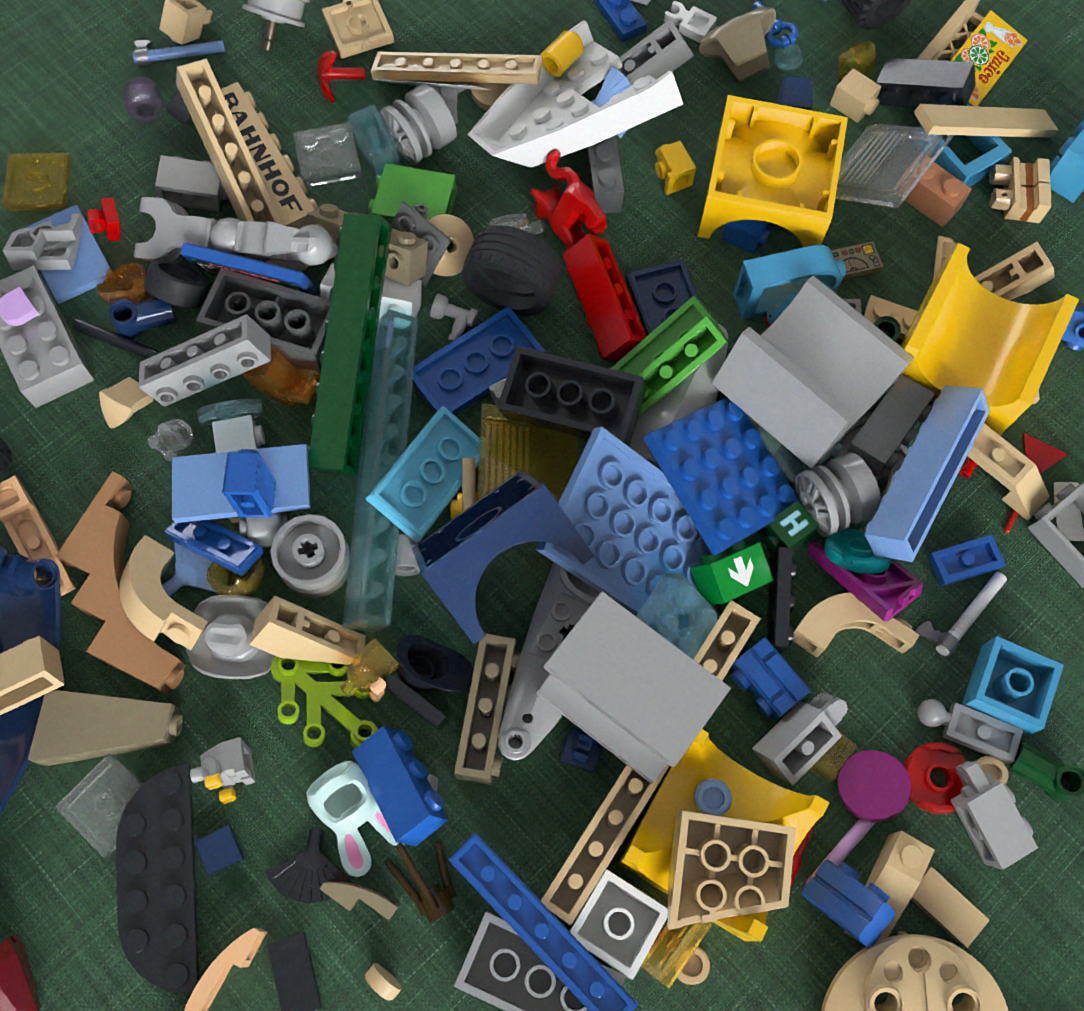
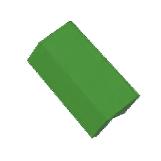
(673, 350)

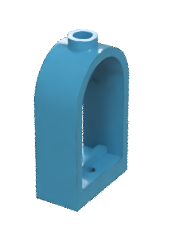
(774, 277)

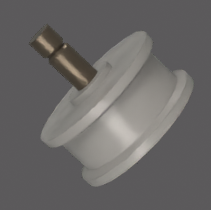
(276, 12)

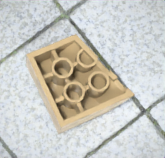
(727, 868)

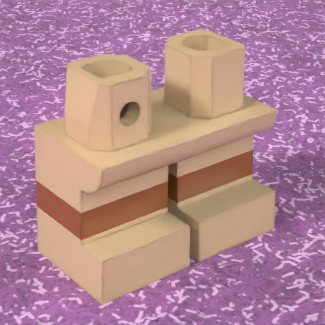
(1024, 191)

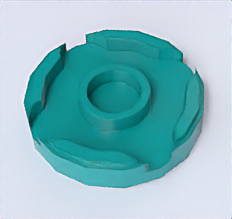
(852, 552)

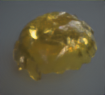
(230, 583)

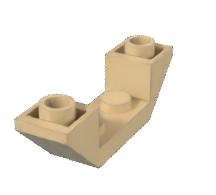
(1012, 470)

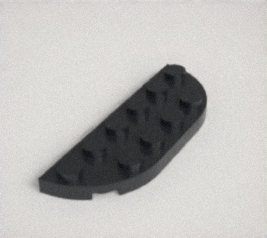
(159, 881)

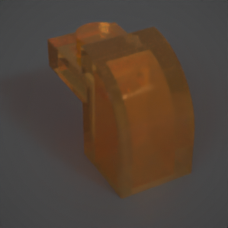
(283, 381)

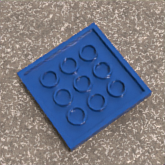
(721, 473)

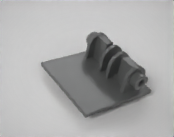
(415, 220)

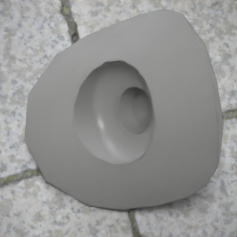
(225, 642)

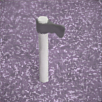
(948, 642)

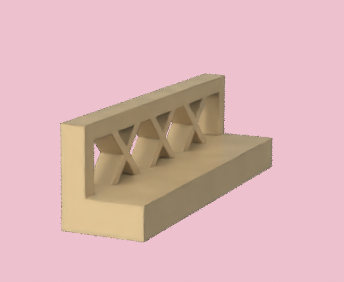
(951, 32)

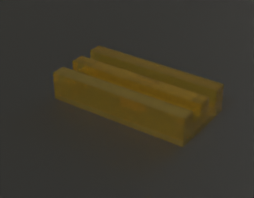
(673, 950)

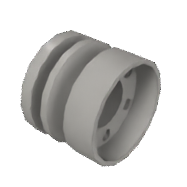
(419, 124)
(838, 493)

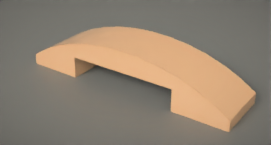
(29, 529)
(238, 953)

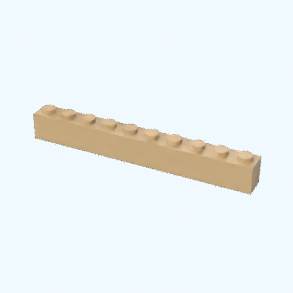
(631, 790)

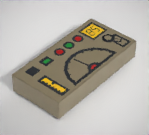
(859, 259)

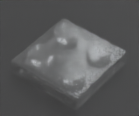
(327, 154)

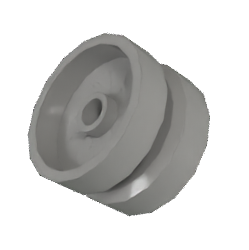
(309, 537)

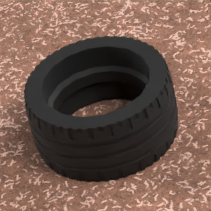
(512, 270)

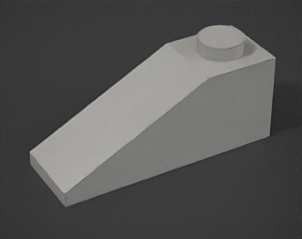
(656, 54)

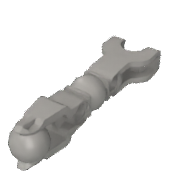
(230, 235)

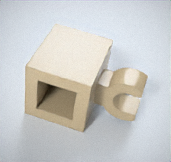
(184, 20)

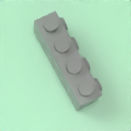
(205, 361)

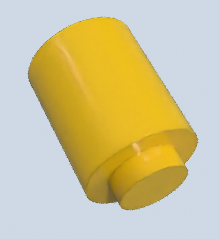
(562, 53)

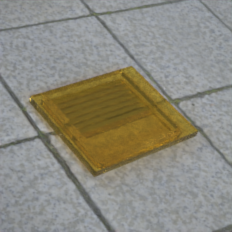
(516, 446)

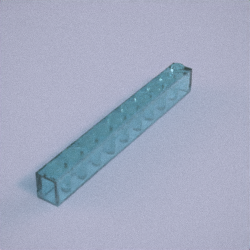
(383, 442)

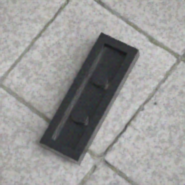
(781, 599)

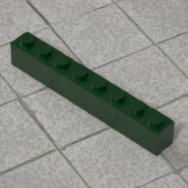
(349, 344)

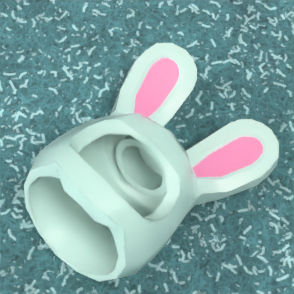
(344, 804)

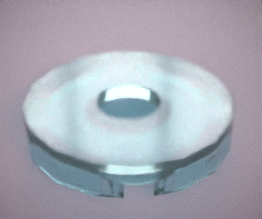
(229, 410)

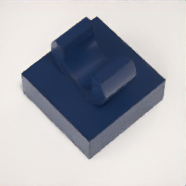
(581, 751)

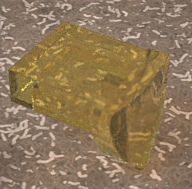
(860, 57)
(834, 758)

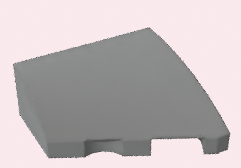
(45, 245)

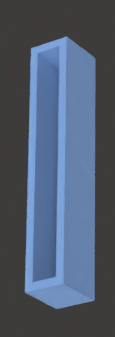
(927, 473)

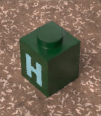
(790, 528)

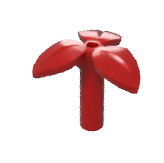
(326, 73)

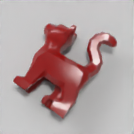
(571, 209)

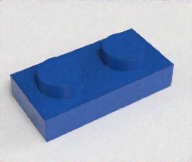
(622, 18)
(966, 560)

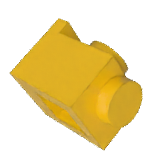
(674, 167)

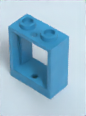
(993, 151)

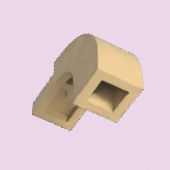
(147, 601)
(847, 612)

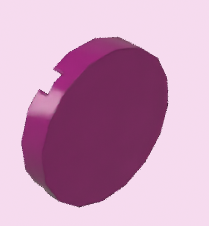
(874, 786)

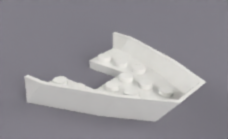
(554, 115)

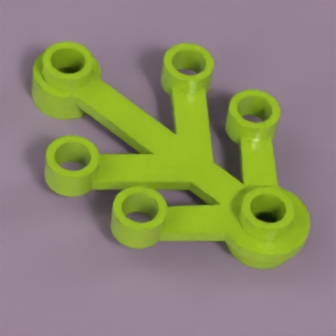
(317, 696)

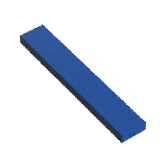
(540, 928)

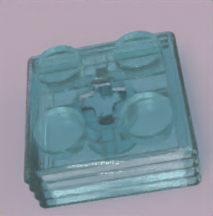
(679, 613)

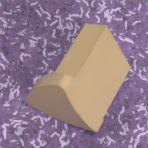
(122, 401)

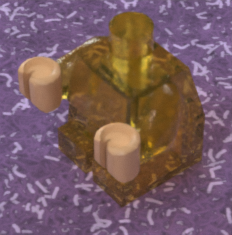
(368, 670)

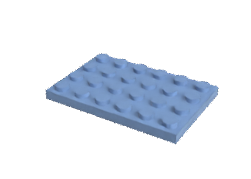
(627, 521)

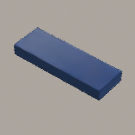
(216, 544)

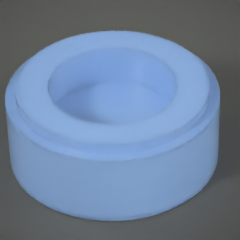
(712, 797)

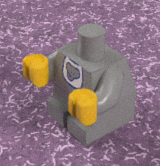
(224, 767)

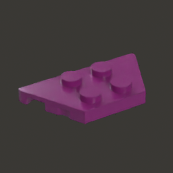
(881, 592)

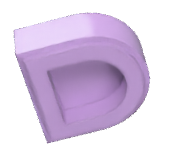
(16, 308)

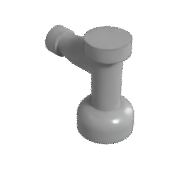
(462, 316)

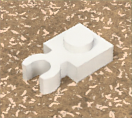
(691, 23)

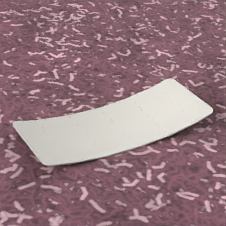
(1069, 520)

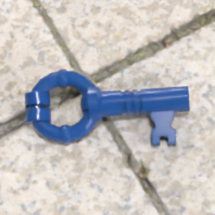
(777, 28)

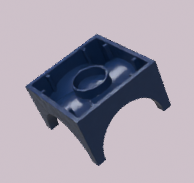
(463, 547)

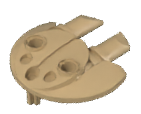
(918, 976)

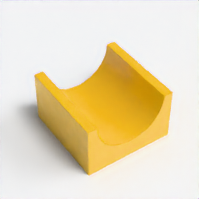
(983, 341)

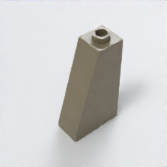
(92, 726)

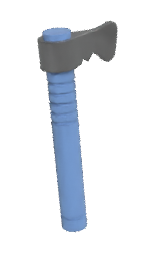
(144, 56)

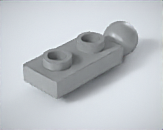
(972, 729)

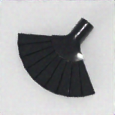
(306, 872)

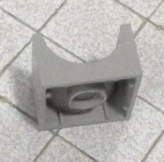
(812, 372)
(630, 688)

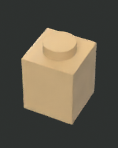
(856, 96)

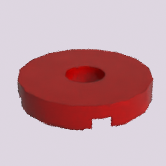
(923, 791)

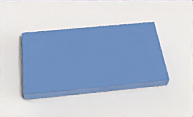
(200, 479)

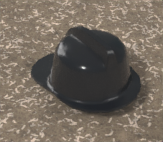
(432, 665)

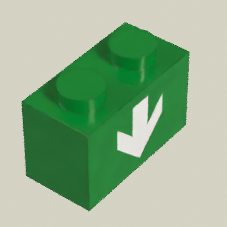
(731, 573)

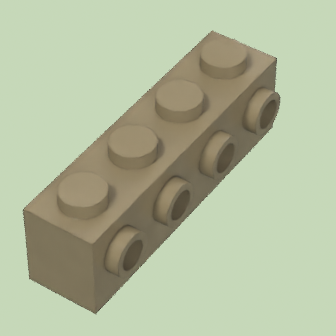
(406, 252)
(485, 709)

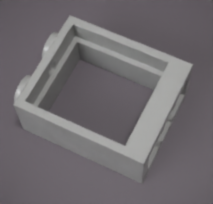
(1053, 539)

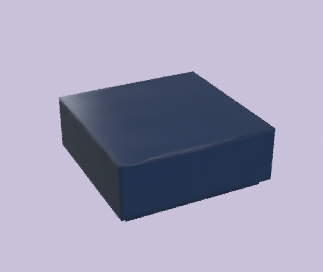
(219, 850)

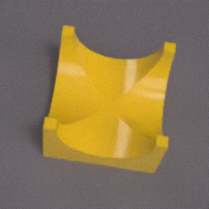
(775, 168)
(752, 799)

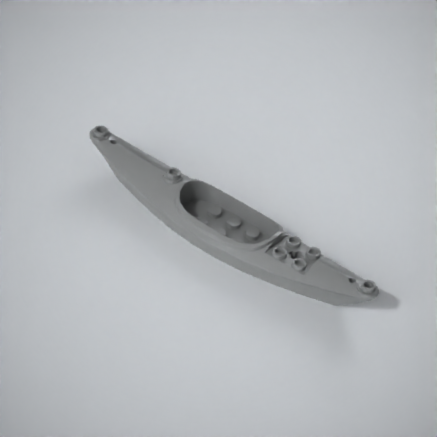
(567, 598)

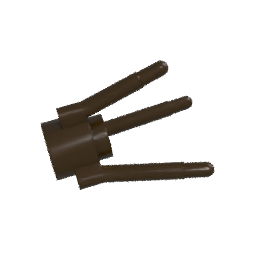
(433, 900)

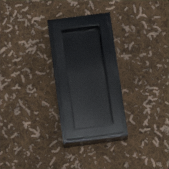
(416, 702)
(294, 974)

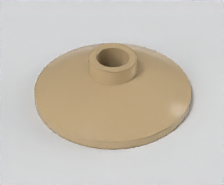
(462, 239)

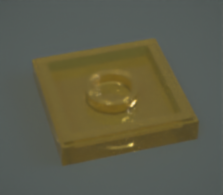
(36, 181)

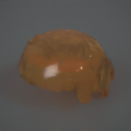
(123, 283)

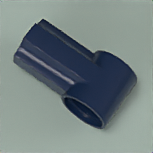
(143, 315)

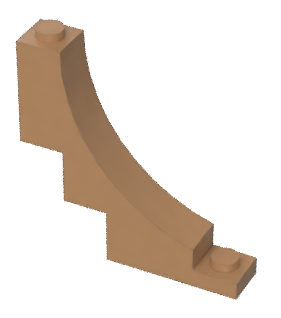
(98, 552)

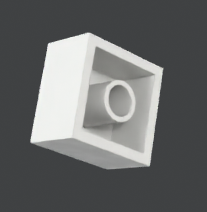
(619, 924)

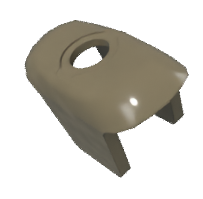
(741, 43)

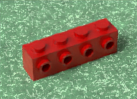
(604, 297)

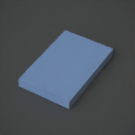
(89, 265)

